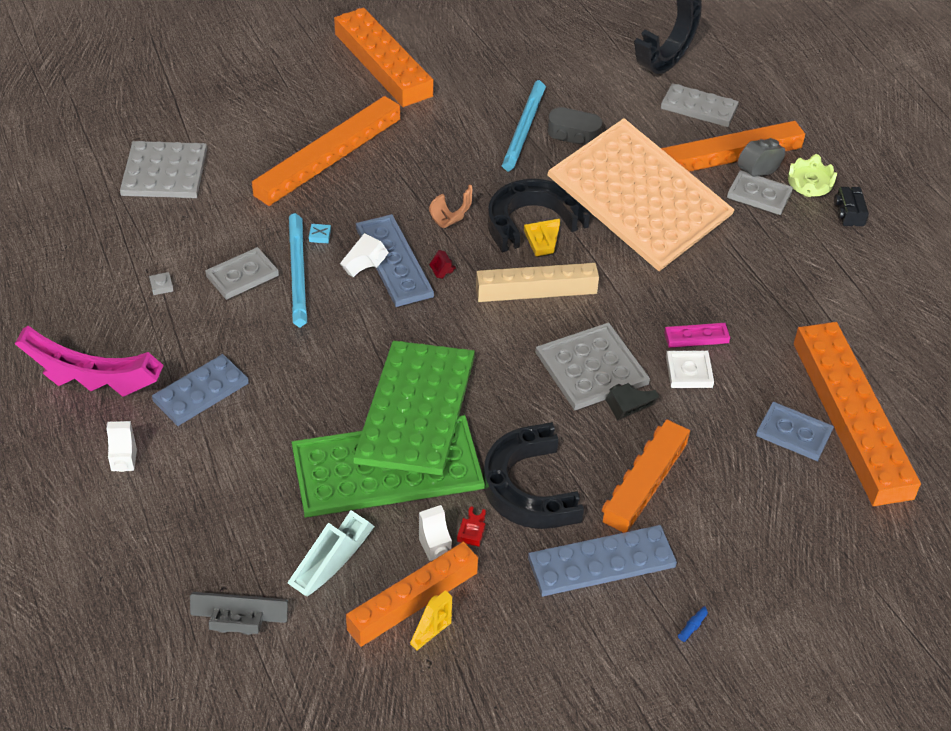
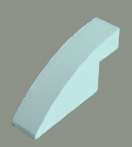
(330, 553)

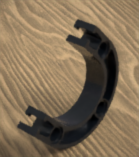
(663, 58)
(530, 193)
(513, 503)

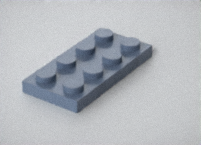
(200, 389)

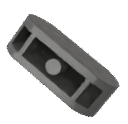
(573, 125)
(761, 157)

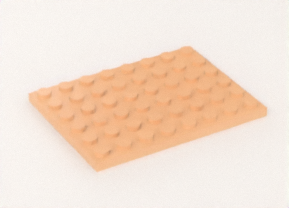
(641, 193)

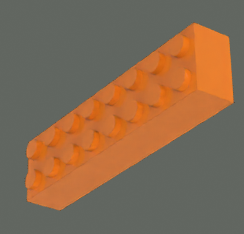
(384, 57)

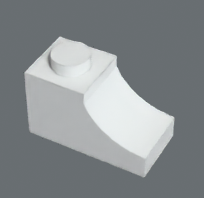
(364, 254)
(121, 446)
(434, 532)

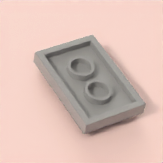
(760, 192)
(241, 273)

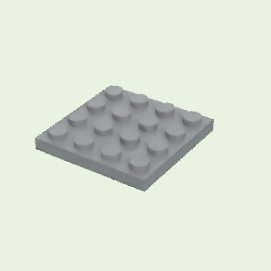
(164, 169)
(590, 365)

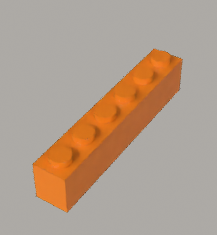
(645, 477)
(411, 594)

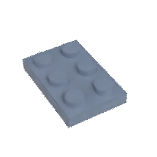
(795, 431)

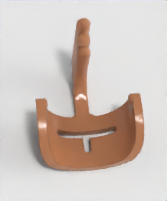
(439, 205)

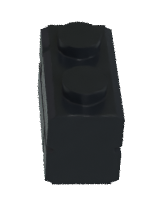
(851, 206)

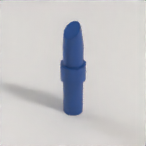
(693, 624)

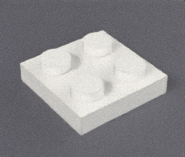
(689, 369)

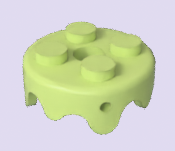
(811, 176)

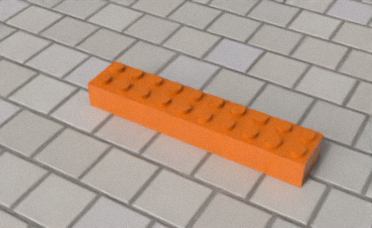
(856, 415)

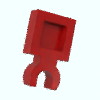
(472, 529)

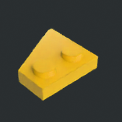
(542, 236)
(434, 619)

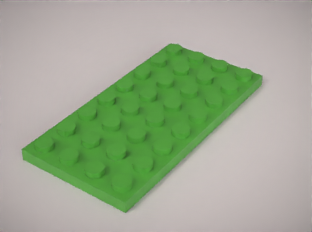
(415, 408)
(335, 484)

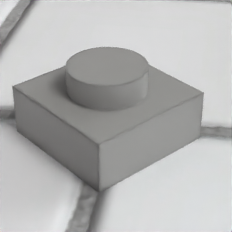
(161, 283)

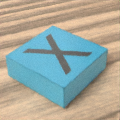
(319, 233)

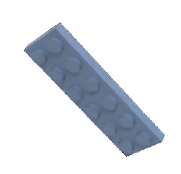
(400, 268)
(601, 560)

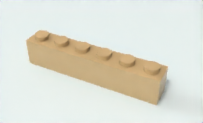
(536, 282)

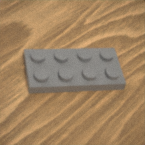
(699, 105)

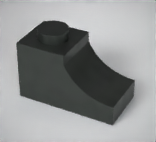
(627, 400)

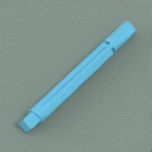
(523, 126)
(299, 309)

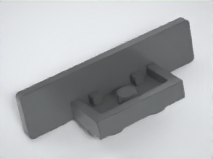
(238, 612)

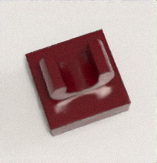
(441, 264)

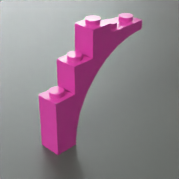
(64, 365)

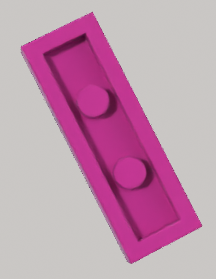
(697, 335)

